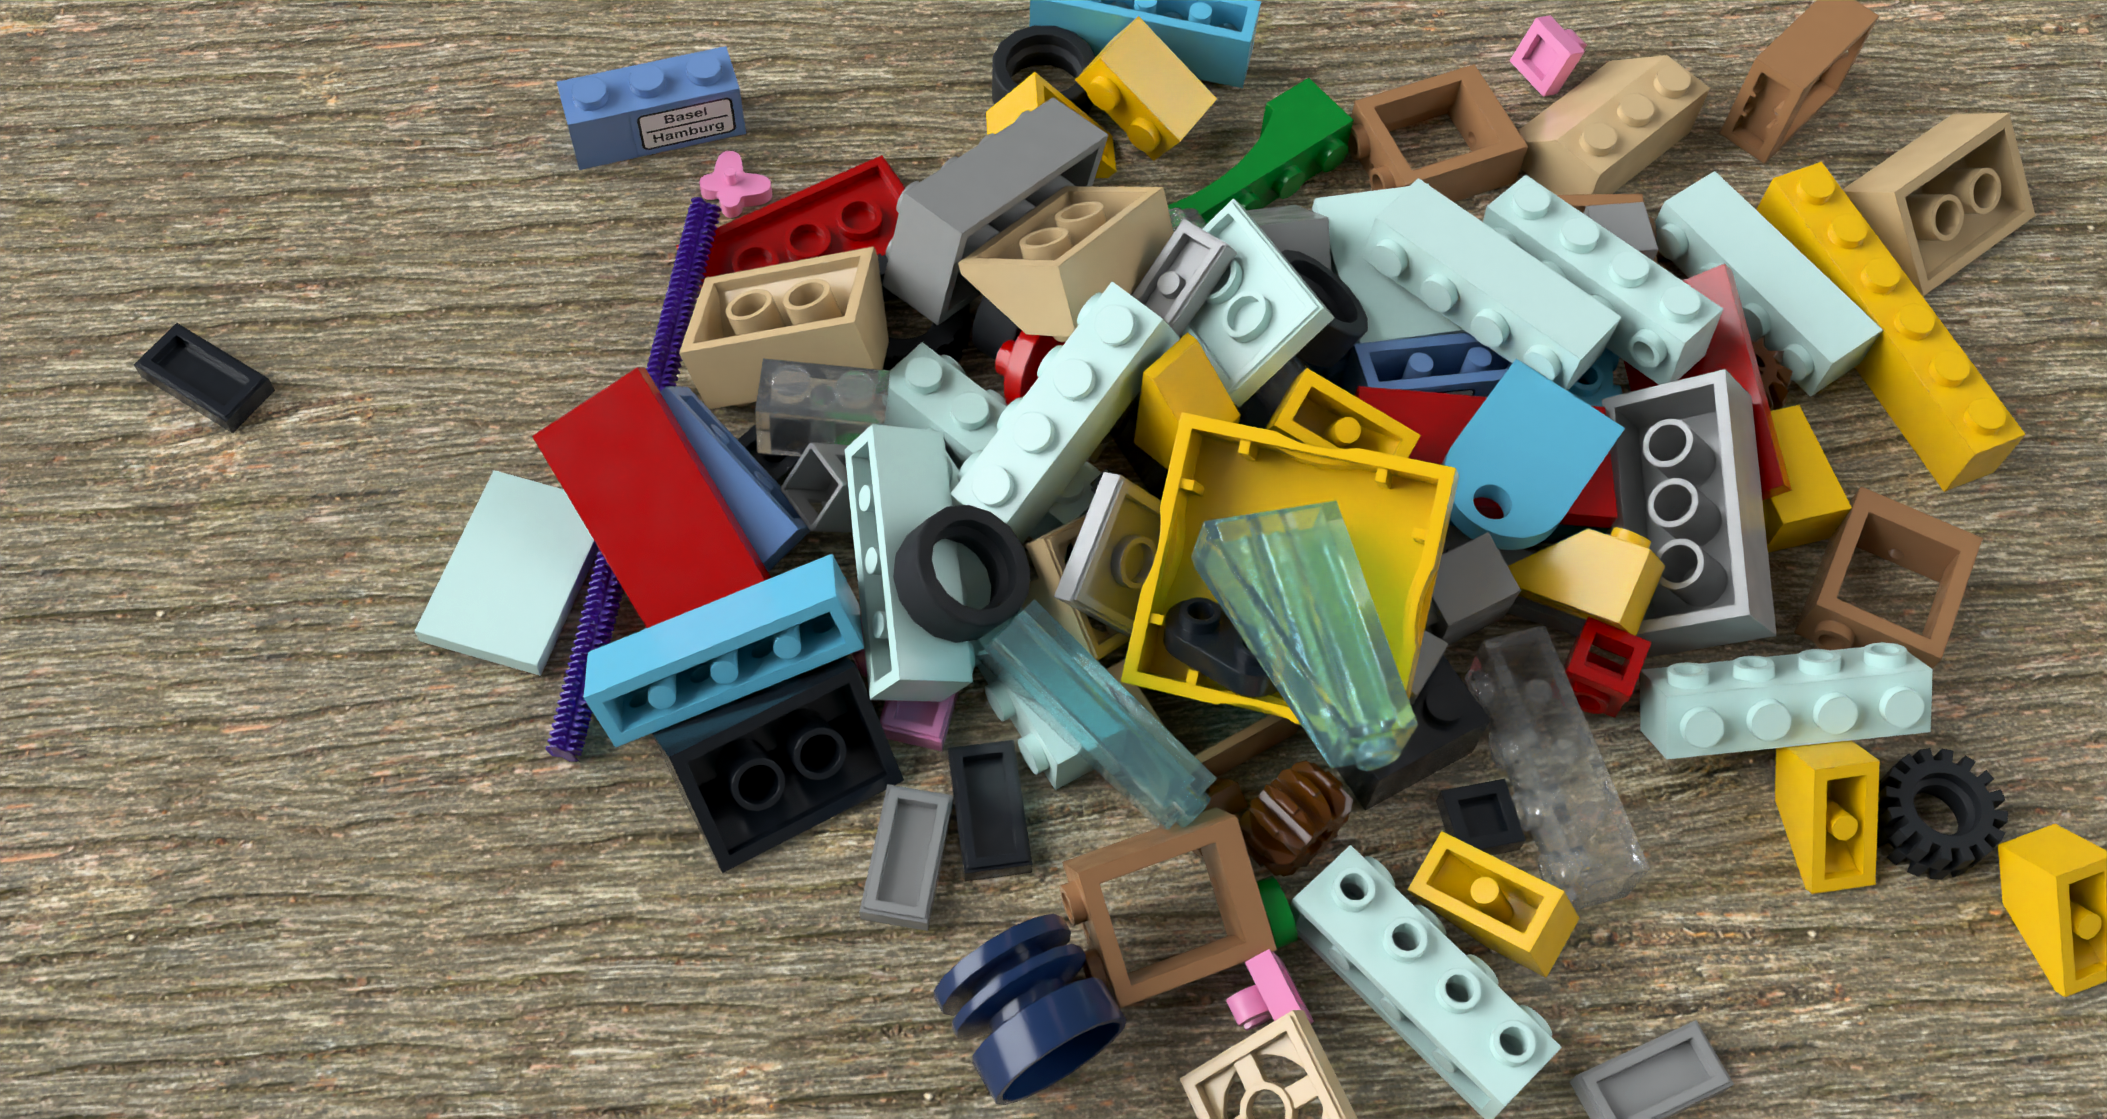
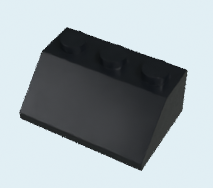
(779, 760)

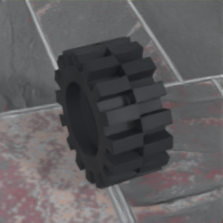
(1961, 791)

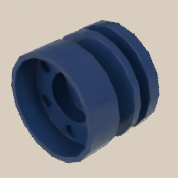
(1023, 999)

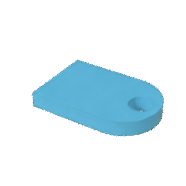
(1530, 454)

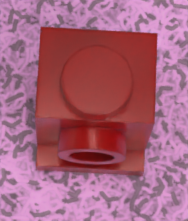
(1597, 681)

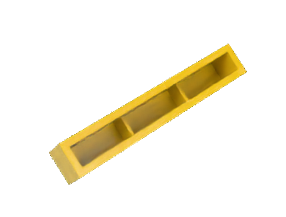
(1915, 362)

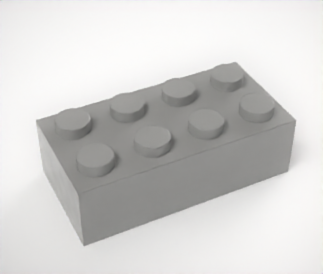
(979, 198)
(1694, 490)

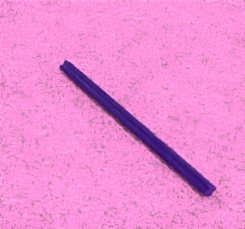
(662, 367)

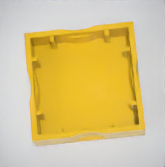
(1225, 469)

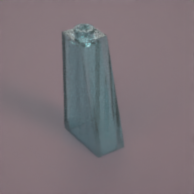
(1312, 625)
(1097, 717)

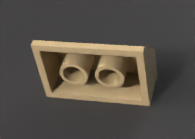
(1612, 125)
(1946, 196)
(1069, 251)
(789, 311)

